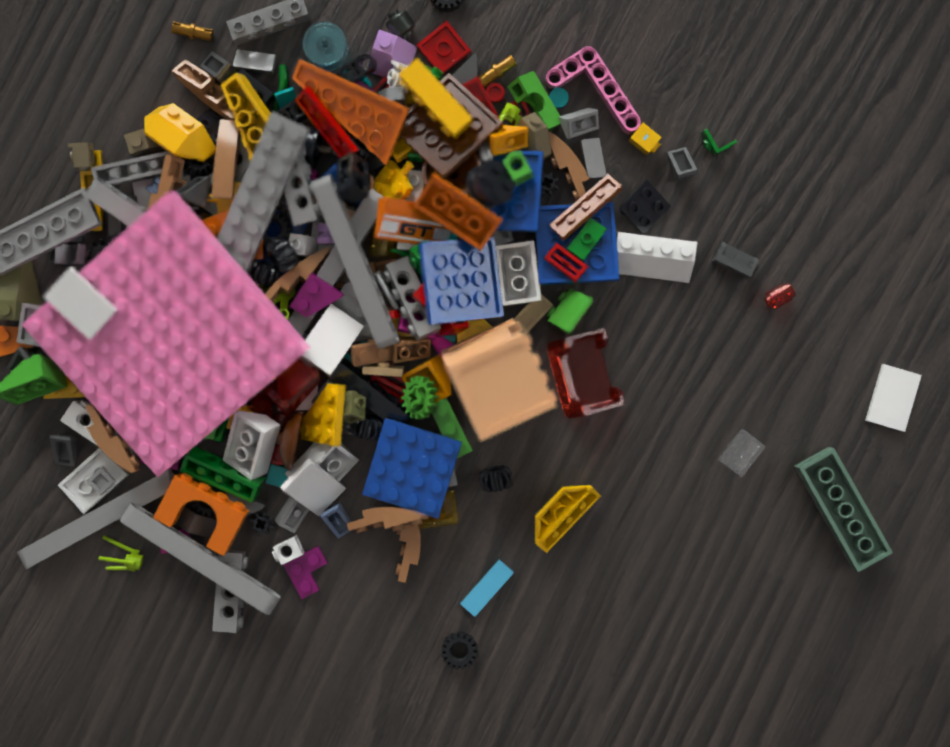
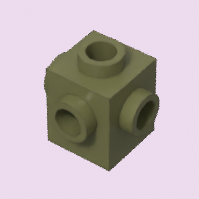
(354, 407)

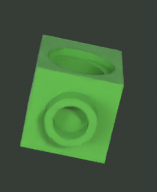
(522, 175)

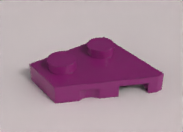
(314, 296)

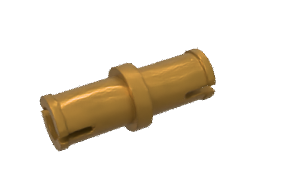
(192, 31)
(497, 70)

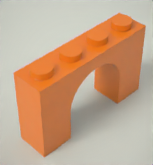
(229, 514)

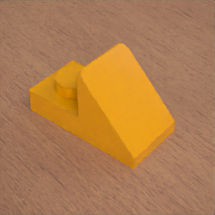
(508, 139)

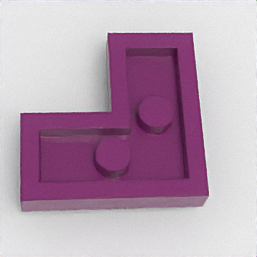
(301, 568)

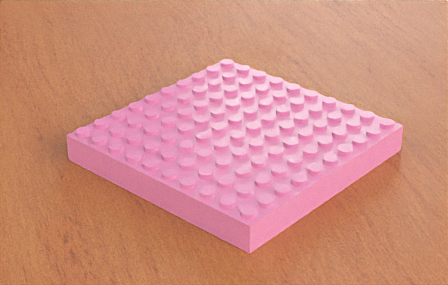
(185, 338)

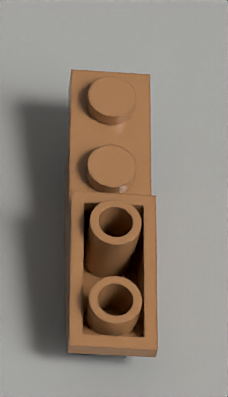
(565, 159)
(170, 178)
(405, 350)
(113, 446)
(387, 517)
(410, 551)

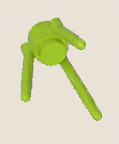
(510, 114)
(132, 561)

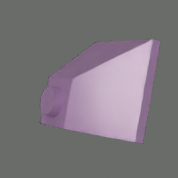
(388, 48)

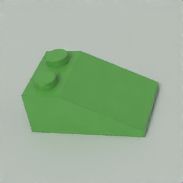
(569, 310)
(32, 380)

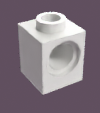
(303, 244)
(294, 544)

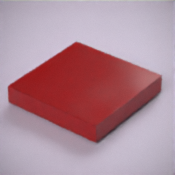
(444, 48)

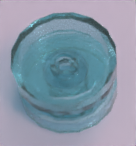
(320, 35)

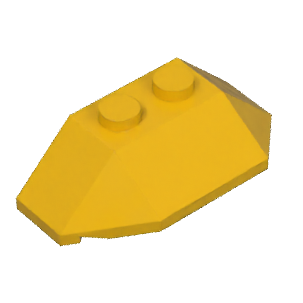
(179, 133)
(562, 513)

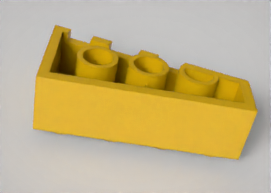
(435, 99)
(248, 110)

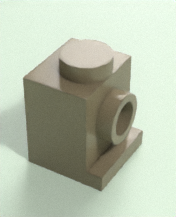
(82, 155)

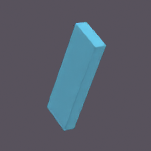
(486, 587)

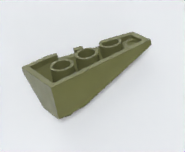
(17, 288)

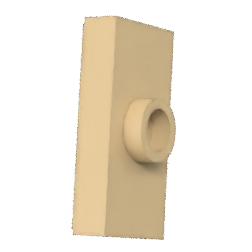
(533, 313)
(383, 369)

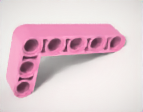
(598, 83)

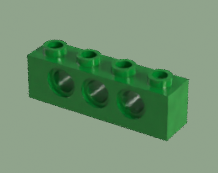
(221, 475)

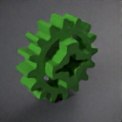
(419, 397)

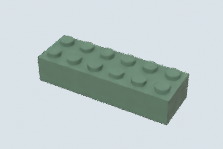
(843, 509)

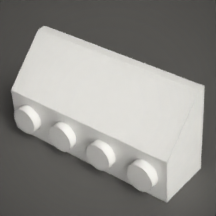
(655, 257)

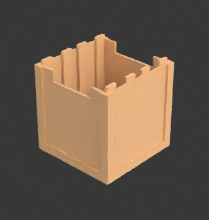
(498, 378)

